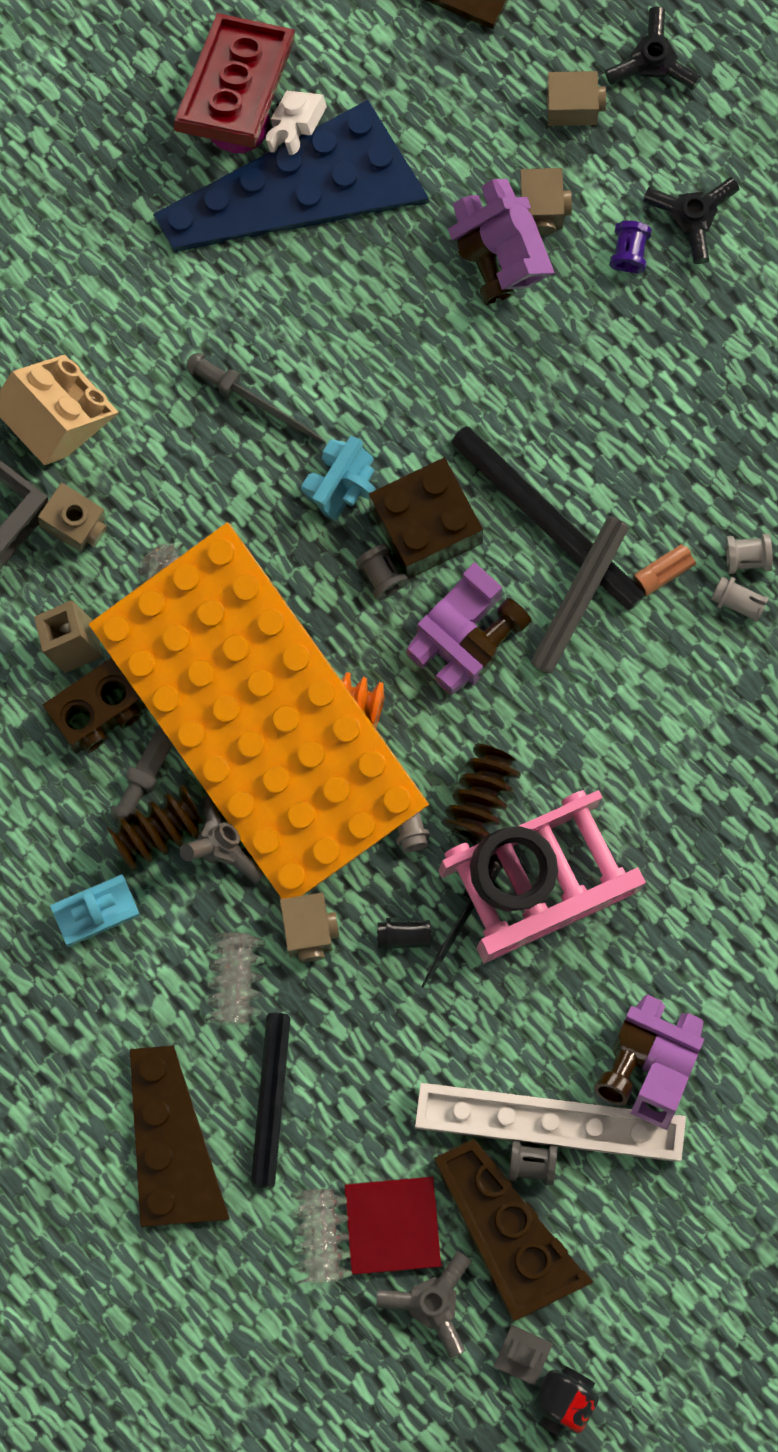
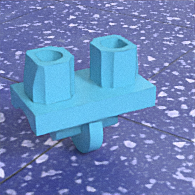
(345, 479)
(95, 910)

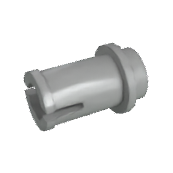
(739, 599)
(413, 835)

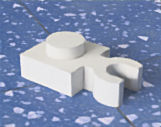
(295, 115)

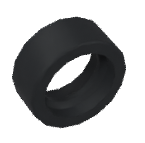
(547, 868)

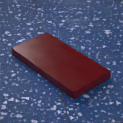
(234, 80)

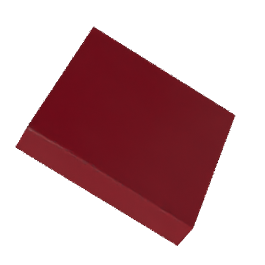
(392, 1225)

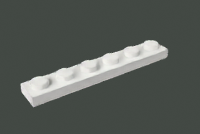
(546, 1122)

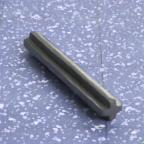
(579, 594)

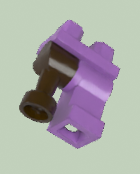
(503, 231)
(453, 631)
(662, 1051)

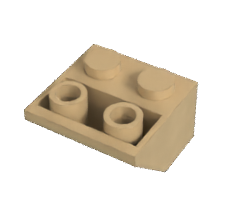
(53, 407)

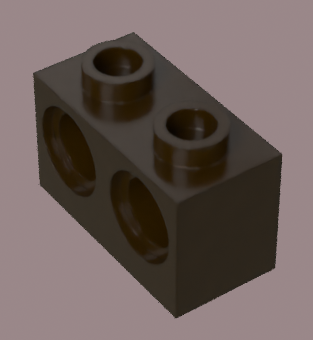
(88, 697)

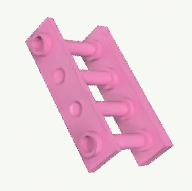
(577, 901)

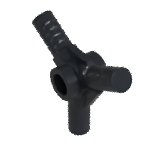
(654, 57)
(693, 213)

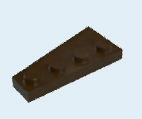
(171, 1152)

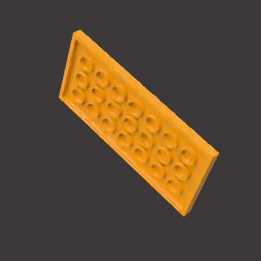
(258, 714)

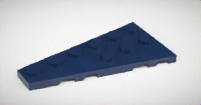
(336, 174)

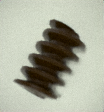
(481, 792)
(157, 828)

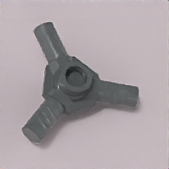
(220, 843)
(433, 1303)

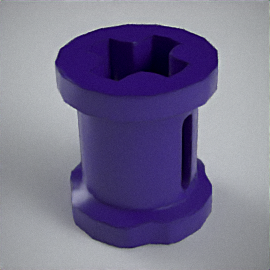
(630, 246)

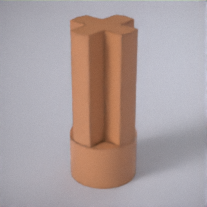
(664, 569)

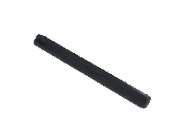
(542, 513)

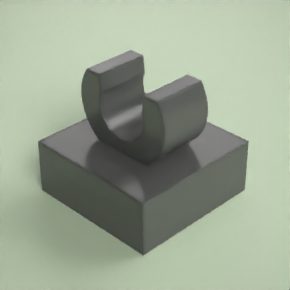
(523, 1355)

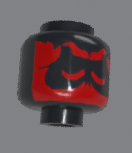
(565, 1401)

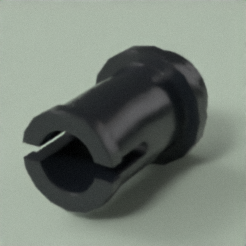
(403, 934)

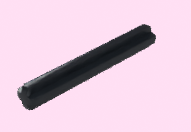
(270, 1100)

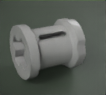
(748, 553)

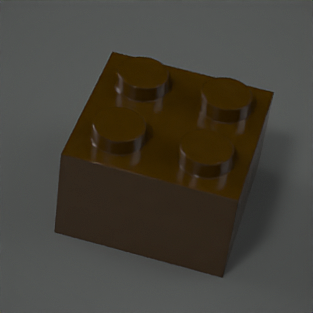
(426, 518)

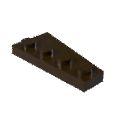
(515, 1247)

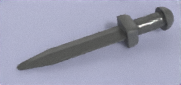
(228, 382)
(142, 778)

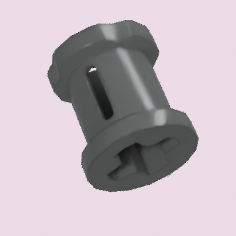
(382, 571)
(533, 1163)

